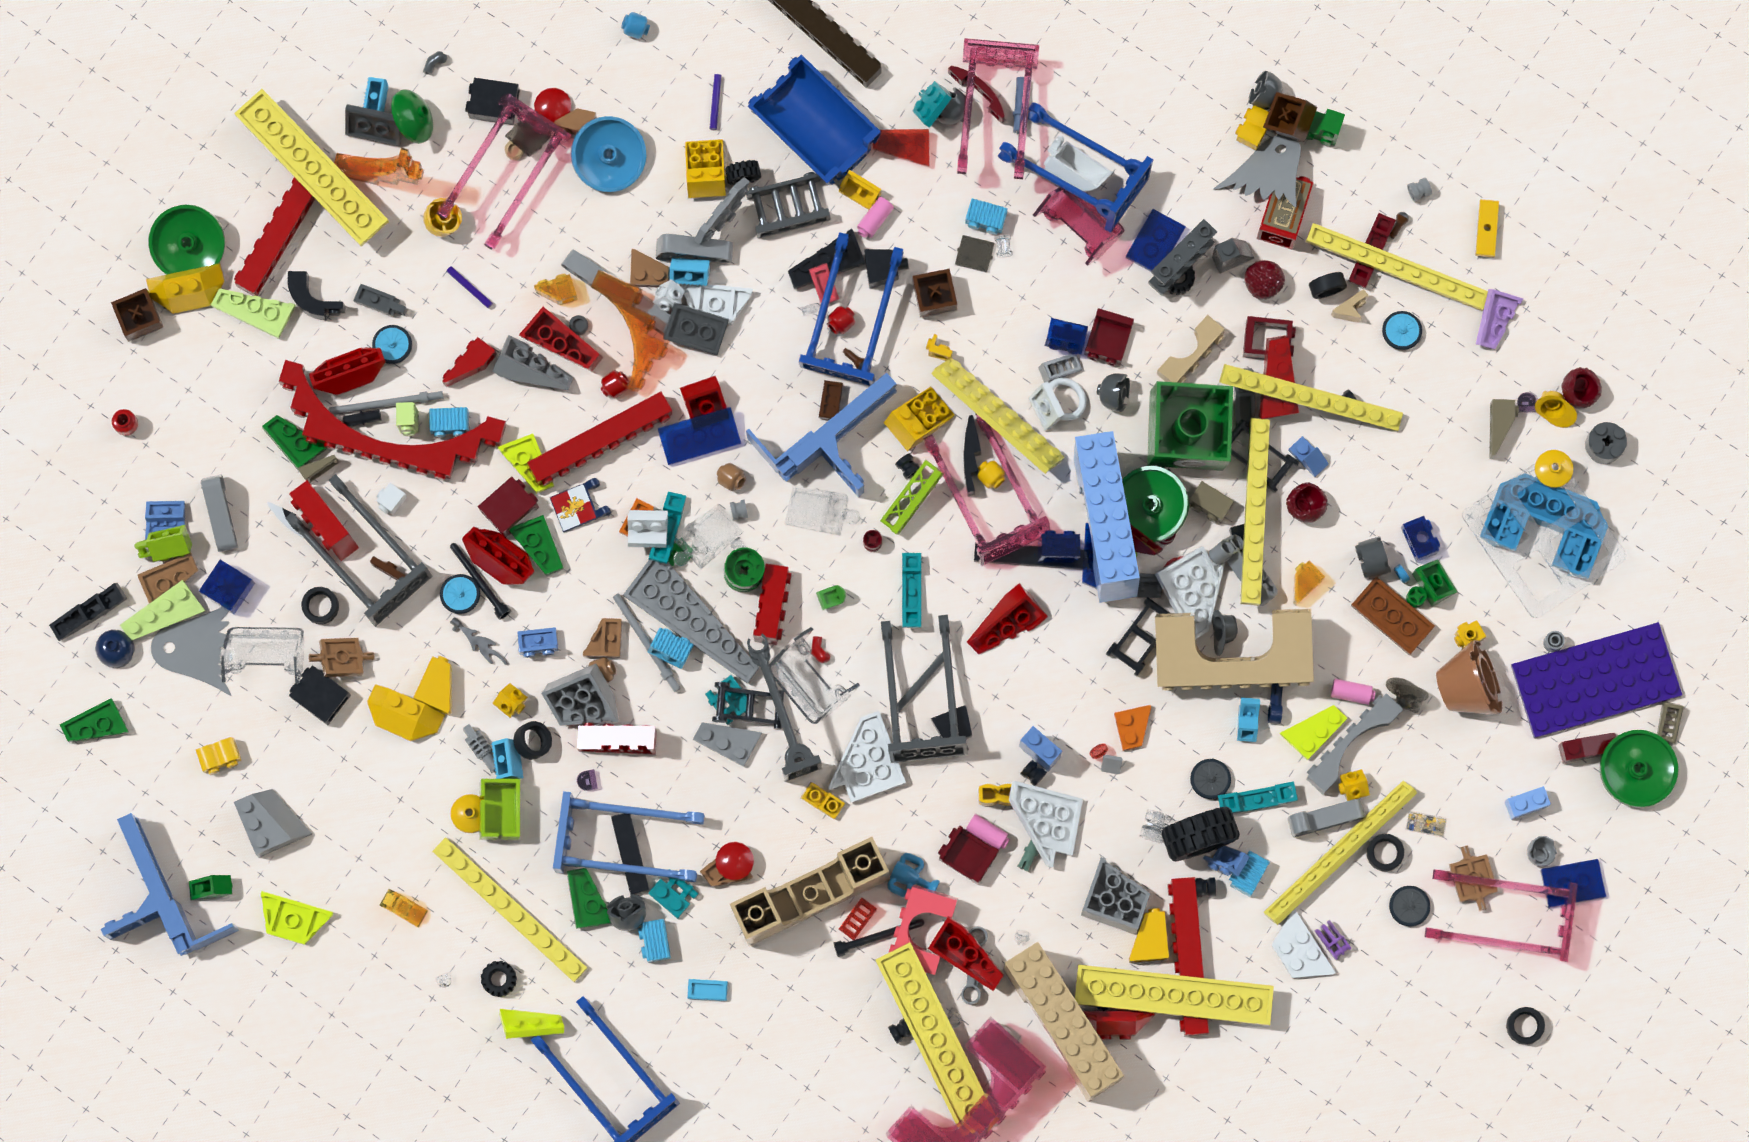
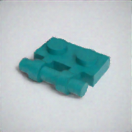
(736, 701)
(670, 898)

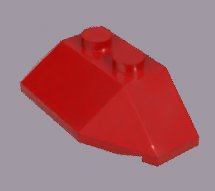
(348, 371)
(498, 556)
(1118, 1023)

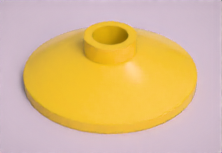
(1551, 477)
(466, 823)

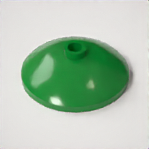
(412, 116)

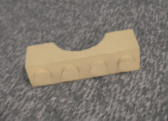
(1207, 334)

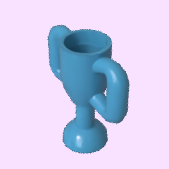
(908, 876)

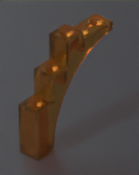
(386, 170)
(645, 346)

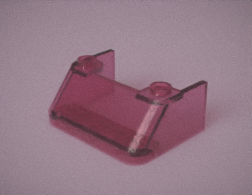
(1081, 219)

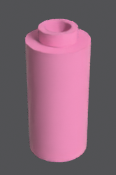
(874, 217)
(1352, 691)
(987, 832)

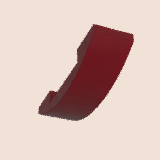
(995, 108)
(1377, 238)

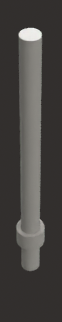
(422, 397)
(666, 673)

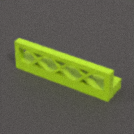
(918, 498)

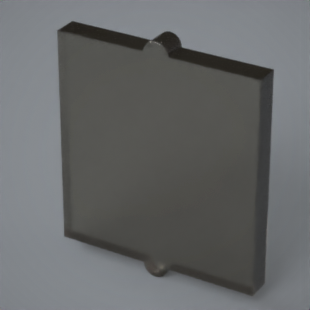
(526, 138)
(974, 253)

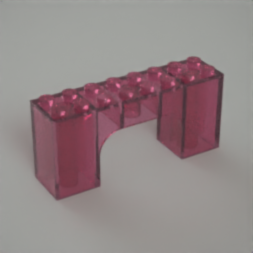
(1012, 1073)

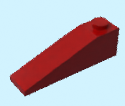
(1012, 615)
(961, 949)

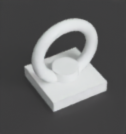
(1048, 407)

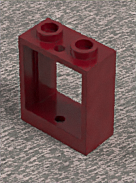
(1248, 352)

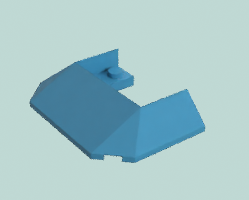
(1546, 505)

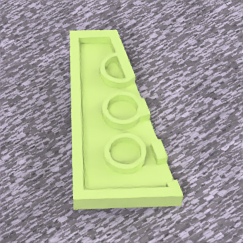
(258, 312)
(169, 608)

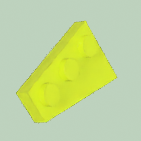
(519, 453)
(1314, 731)
(528, 1024)

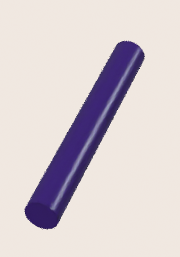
(715, 101)
(468, 286)

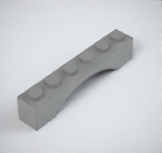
(1381, 715)

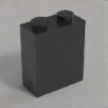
(485, 98)
(319, 695)

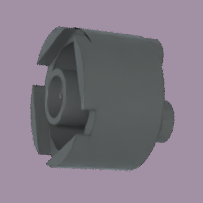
(1615, 438)
(1374, 558)

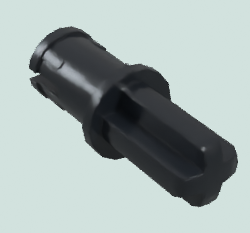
(362, 418)

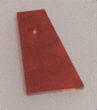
(905, 144)

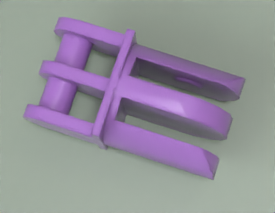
(1332, 939)

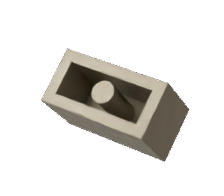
(1210, 502)

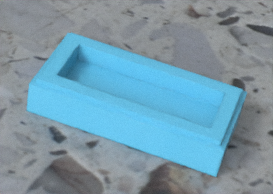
(707, 989)

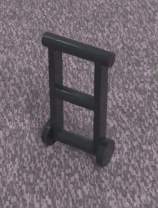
(1288, 459)
(1114, 649)
(720, 717)

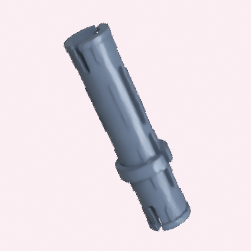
(1018, 103)

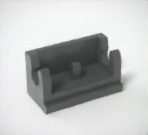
(1149, 586)

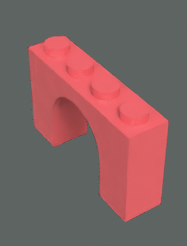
(922, 901)

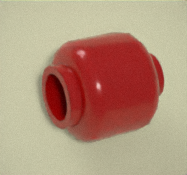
(840, 320)
(614, 384)
(120, 418)

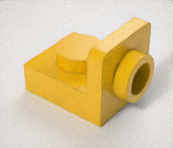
(940, 352)

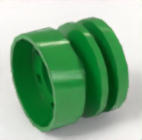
(746, 559)

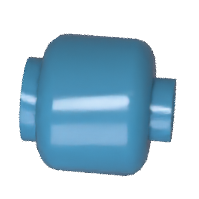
(635, 25)

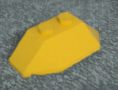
(186, 288)
(403, 714)

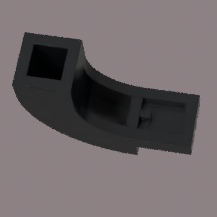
(299, 289)

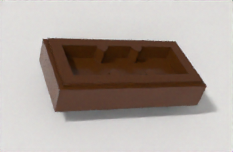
(830, 399)
(387, 568)

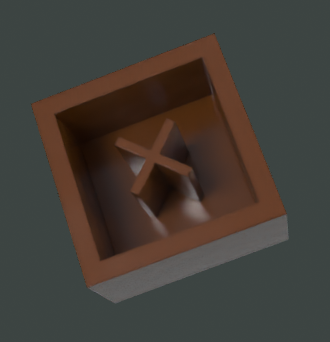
(1290, 117)
(934, 292)
(137, 314)

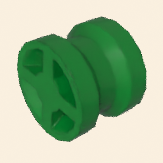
(1418, 594)

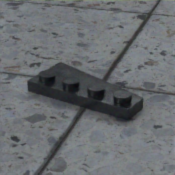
(850, 259)

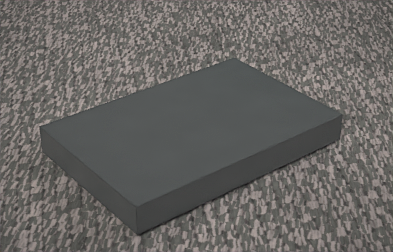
(371, 125)
(695, 328)

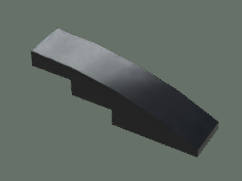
(971, 449)
(88, 612)
(629, 851)

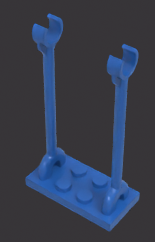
(1112, 211)
(828, 365)
(651, 1115)

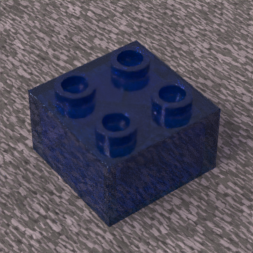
(1058, 547)
(227, 587)

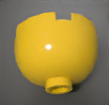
(437, 225)

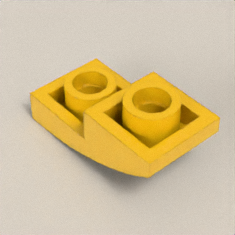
(822, 800)

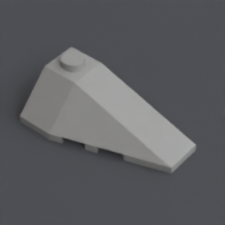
(523, 365)

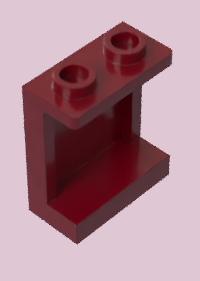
(1109, 337)
(508, 505)
(967, 854)

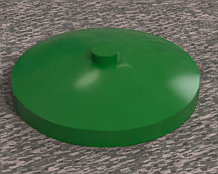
(186, 239)
(1155, 501)
(1639, 768)

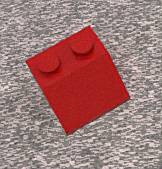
(703, 397)

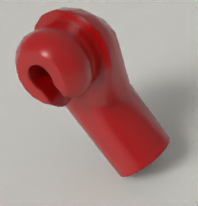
(816, 650)

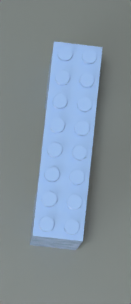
(1107, 515)

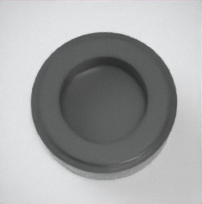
(578, 324)

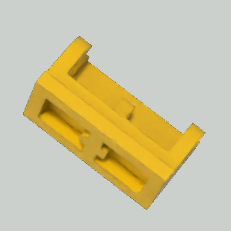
(859, 190)

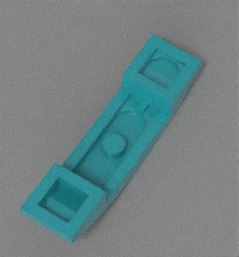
(674, 505)
(911, 590)
(1259, 798)

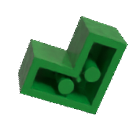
(1326, 127)

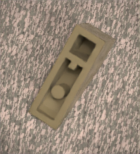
(1501, 418)

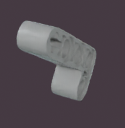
(682, 246)
(219, 513)
(1231, 551)
(1324, 818)

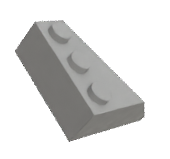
(581, 698)
(269, 822)
(1115, 899)

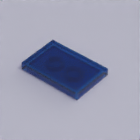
(1155, 240)
(1585, 874)

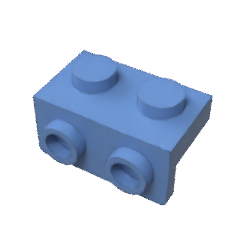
(537, 641)
(1228, 861)

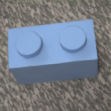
(1527, 803)

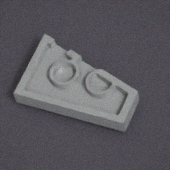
(728, 741)

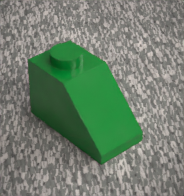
(210, 887)

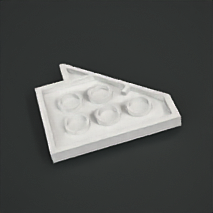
(1193, 586)
(866, 761)
(1048, 818)

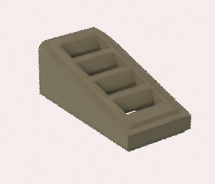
(315, 469)
(1679, 709)

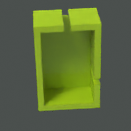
(499, 809)

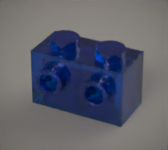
(1066, 336)

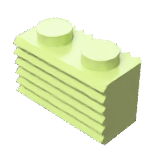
(407, 418)

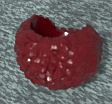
(1264, 279)
(1581, 387)
(1307, 502)

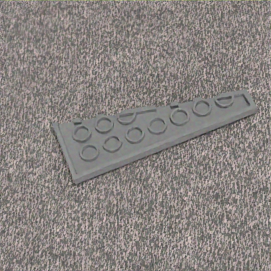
(673, 603)

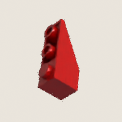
(473, 361)

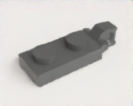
(379, 301)

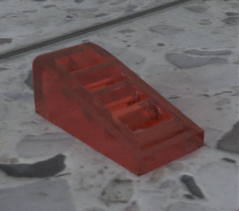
(862, 902)

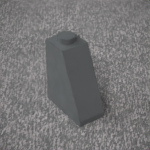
(1231, 254)

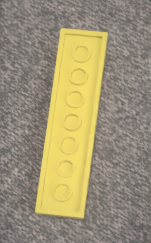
(998, 415)

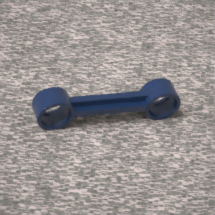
(1275, 708)

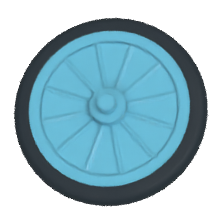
(1402, 330)
(394, 343)
(459, 593)

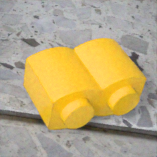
(1252, 130)
(218, 755)
(992, 794)

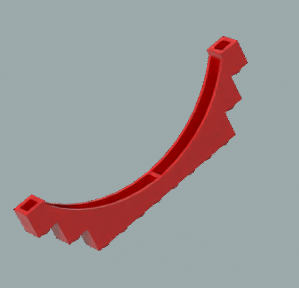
(426, 458)

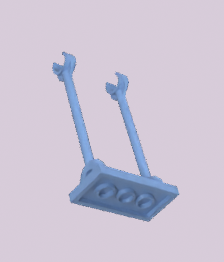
(566, 824)

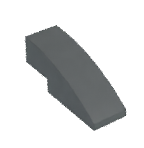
(1244, 404)

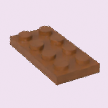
(1392, 615)

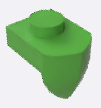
(831, 596)

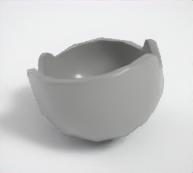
(1541, 851)

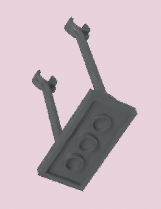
(403, 587)
(918, 748)
(810, 762)

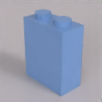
(1040, 748)

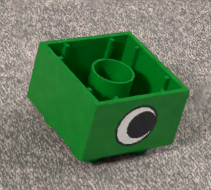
(1190, 426)

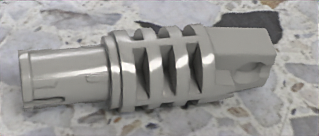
(480, 747)

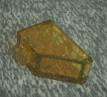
(1305, 580)

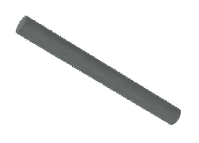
(920, 682)

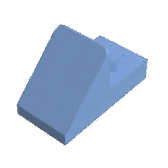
(1308, 456)

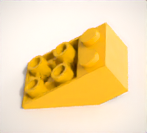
(705, 168)
(918, 418)

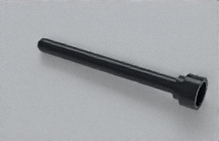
(500, 609)
(843, 947)

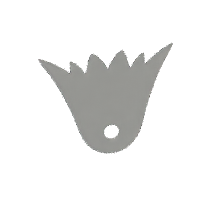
(1269, 170)
(196, 648)

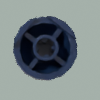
(114, 648)

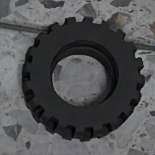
(1200, 834)

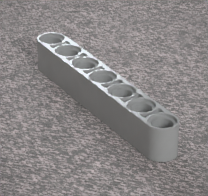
(587, 270)

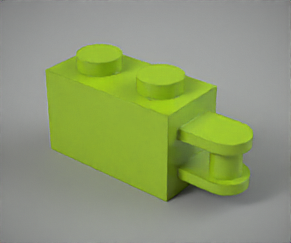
(165, 544)

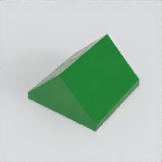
(1434, 581)

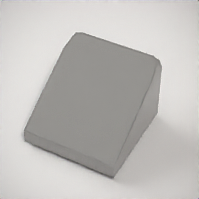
(1111, 764)

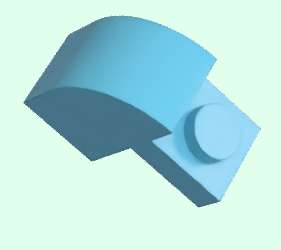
(1248, 719)

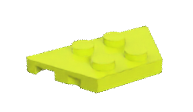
(292, 918)

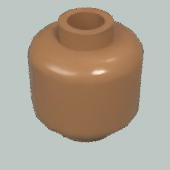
(731, 477)
(606, 667)

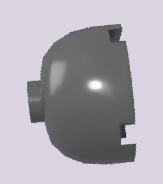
(1265, 90)
(954, 110)
(1113, 391)
(627, 913)

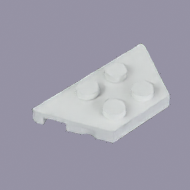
(717, 299)
(1299, 950)

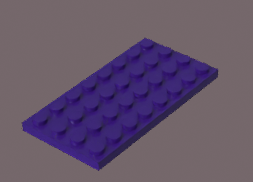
(1596, 680)

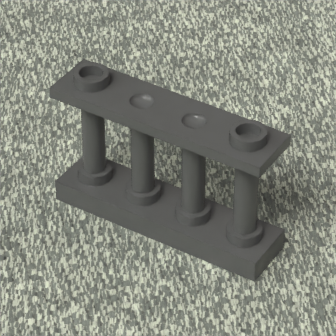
(783, 223)
(1182, 257)

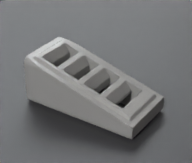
(1048, 370)

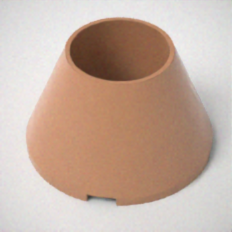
(1470, 682)

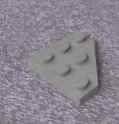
(724, 212)

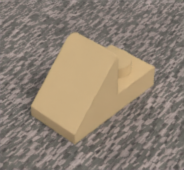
(1347, 309)

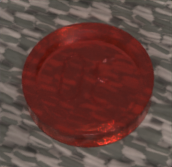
(1098, 751)

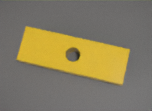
(1487, 218)

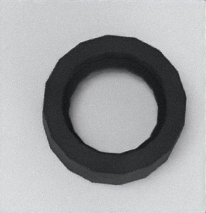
(1327, 285)
(318, 591)
(544, 735)
(1374, 862)
(1525, 1040)

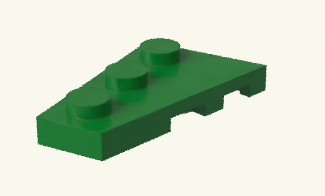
(291, 442)
(538, 543)
(586, 901)

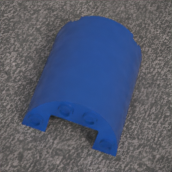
(816, 121)

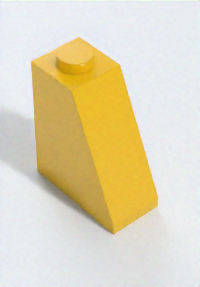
(436, 685)
(1151, 938)

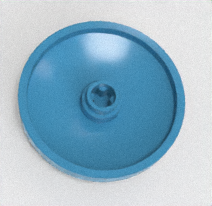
(608, 154)

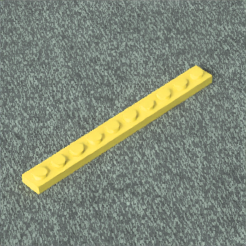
(1397, 266)
(1311, 397)
(1255, 512)
(1340, 852)
(509, 909)

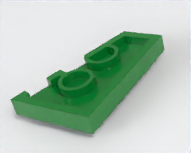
(95, 723)

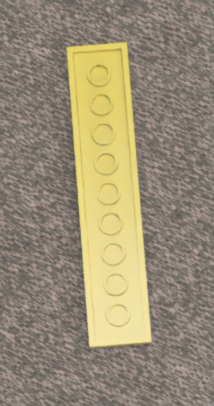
(311, 167)
(1174, 995)
(931, 1030)

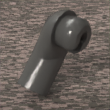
(432, 60)

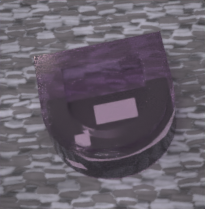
(1526, 402)
(587, 780)

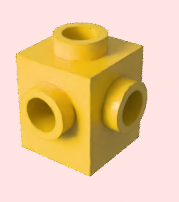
(1473, 630)
(510, 700)
(1354, 785)

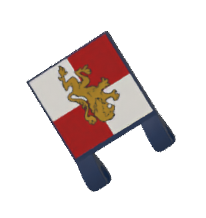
(576, 507)

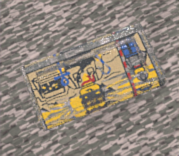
(1426, 824)

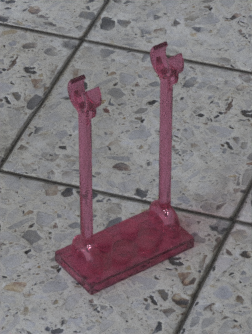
(1001, 54)
(540, 125)
(1004, 542)
(1564, 930)

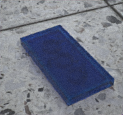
(699, 435)

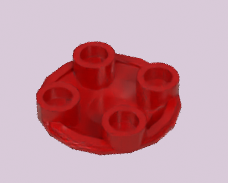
(552, 104)
(734, 861)

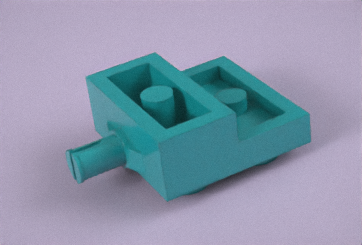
(931, 103)

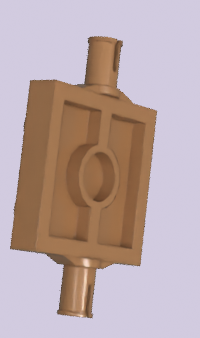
(341, 657)
(1473, 866)

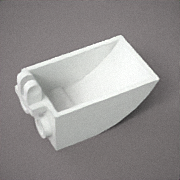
(1075, 166)

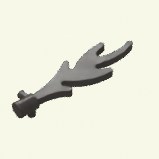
(482, 642)

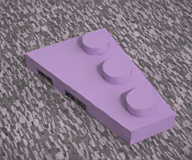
(1497, 312)

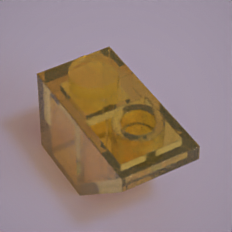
(557, 290)
(403, 907)

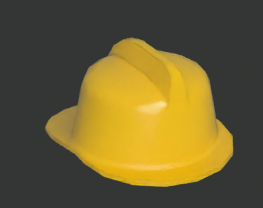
(1555, 409)

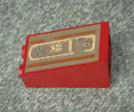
(1282, 219)

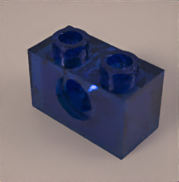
(1419, 549)

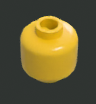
(991, 474)

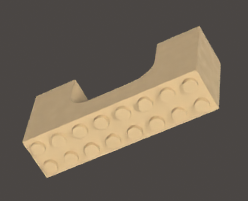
(1186, 666)
(779, 908)
(1063, 1020)

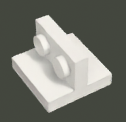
(647, 528)

